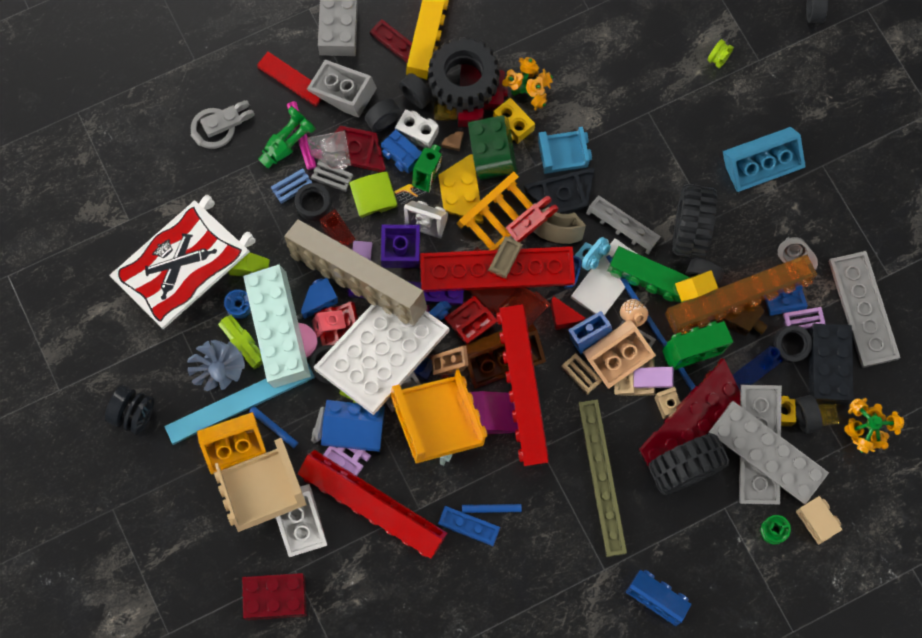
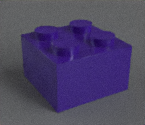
(400, 246)

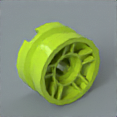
(720, 53)

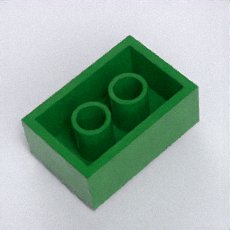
(697, 345)

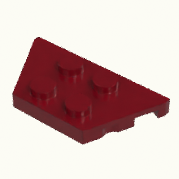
(363, 149)

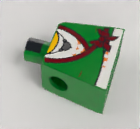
(427, 168)

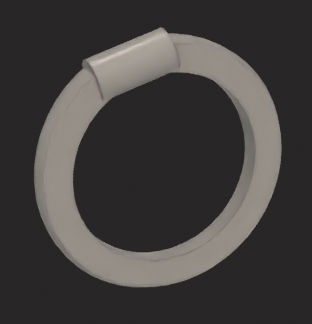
(198, 139)

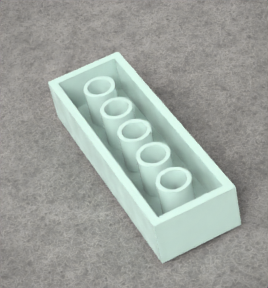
(276, 326)

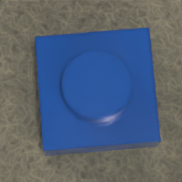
(440, 310)

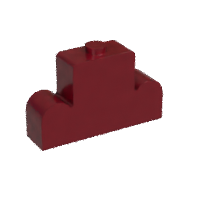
(470, 75)

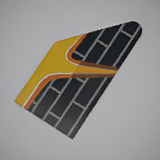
(408, 193)

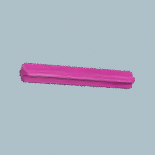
(304, 146)

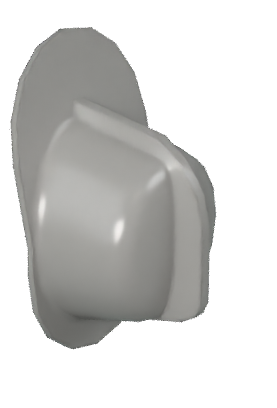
(795, 248)

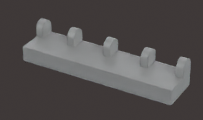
(623, 223)

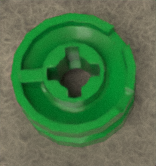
(771, 536)

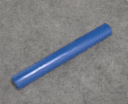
(274, 427)
(491, 508)

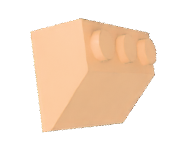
(619, 353)

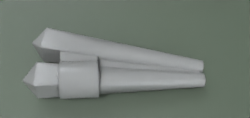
(317, 431)

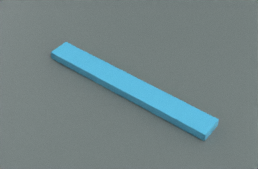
(227, 408)

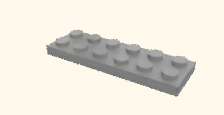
(864, 309)
(765, 405)
(769, 452)

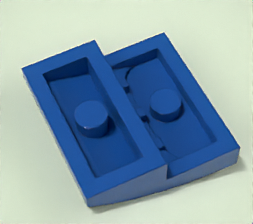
(787, 302)

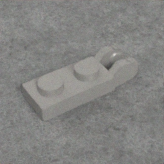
(226, 119)

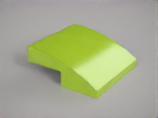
(373, 194)

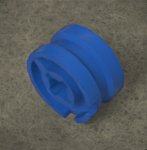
(230, 304)

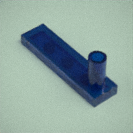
(758, 367)

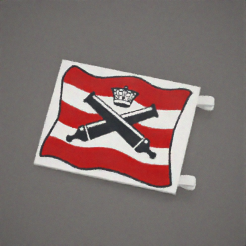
(180, 262)

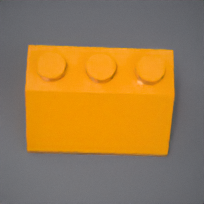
(231, 442)

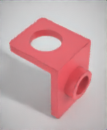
(328, 321)

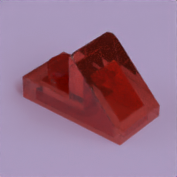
(336, 228)

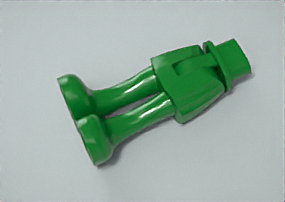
(277, 147)

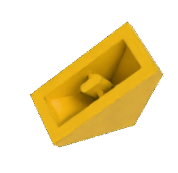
(696, 286)

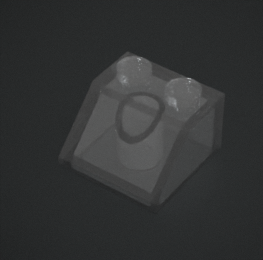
(330, 149)

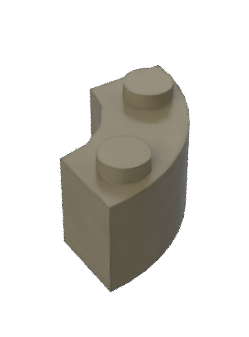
(561, 228)

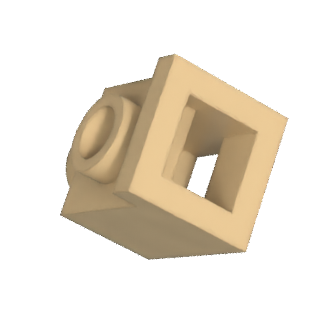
(661, 399)

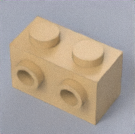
(819, 519)

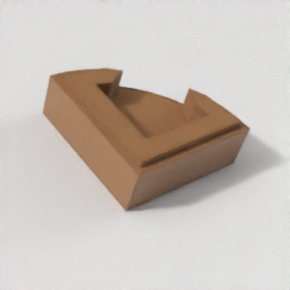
(453, 141)

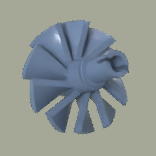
(221, 362)

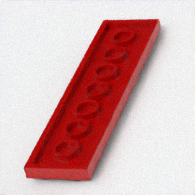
(471, 270)

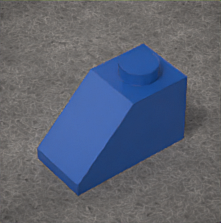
(318, 298)

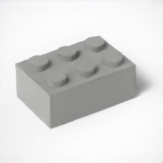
(337, 27)

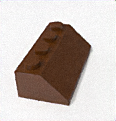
(487, 360)

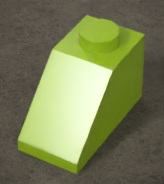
(249, 264)

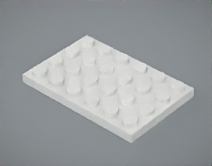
(378, 355)

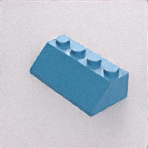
(764, 158)

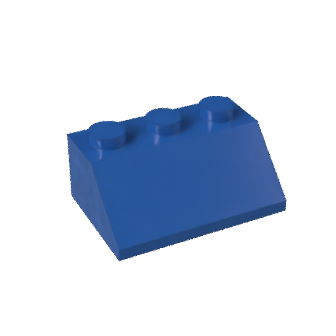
(352, 426)
(659, 597)

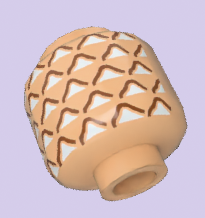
(635, 311)

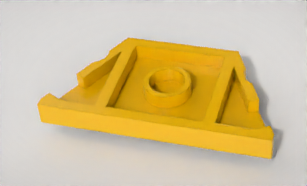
(460, 188)

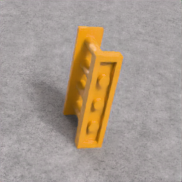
(483, 208)

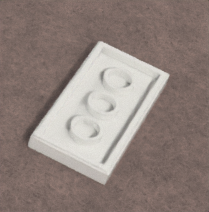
(599, 287)

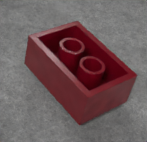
(274, 596)

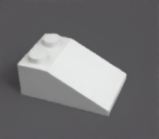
(431, 220)
(302, 527)

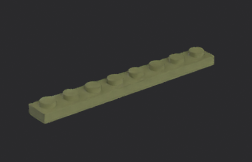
(602, 478)

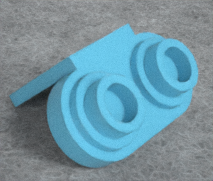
(595, 253)

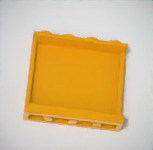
(438, 418)

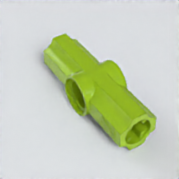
(242, 341)

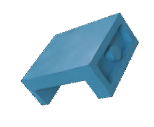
(564, 151)

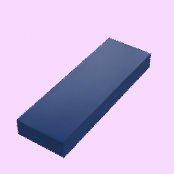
(469, 526)

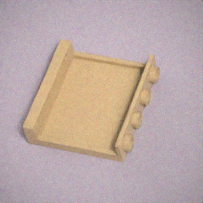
(260, 488)

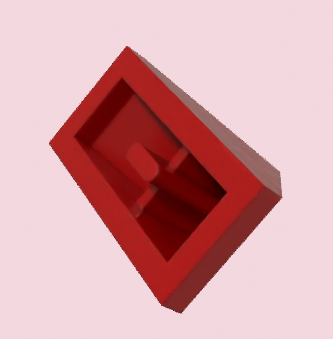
(563, 315)

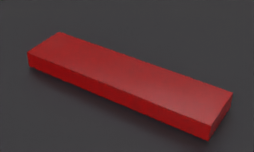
(288, 77)

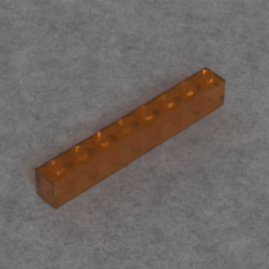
(741, 294)

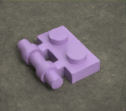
(342, 459)

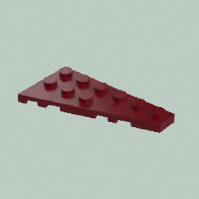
(695, 413)

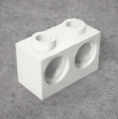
(414, 133)

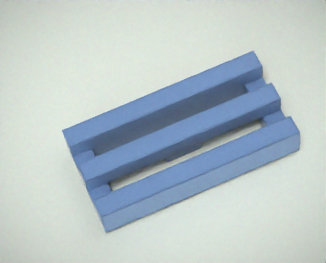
(288, 180)

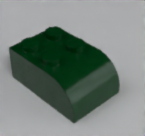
(492, 147)

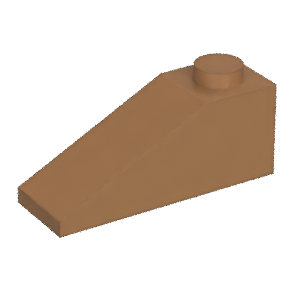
(450, 361)

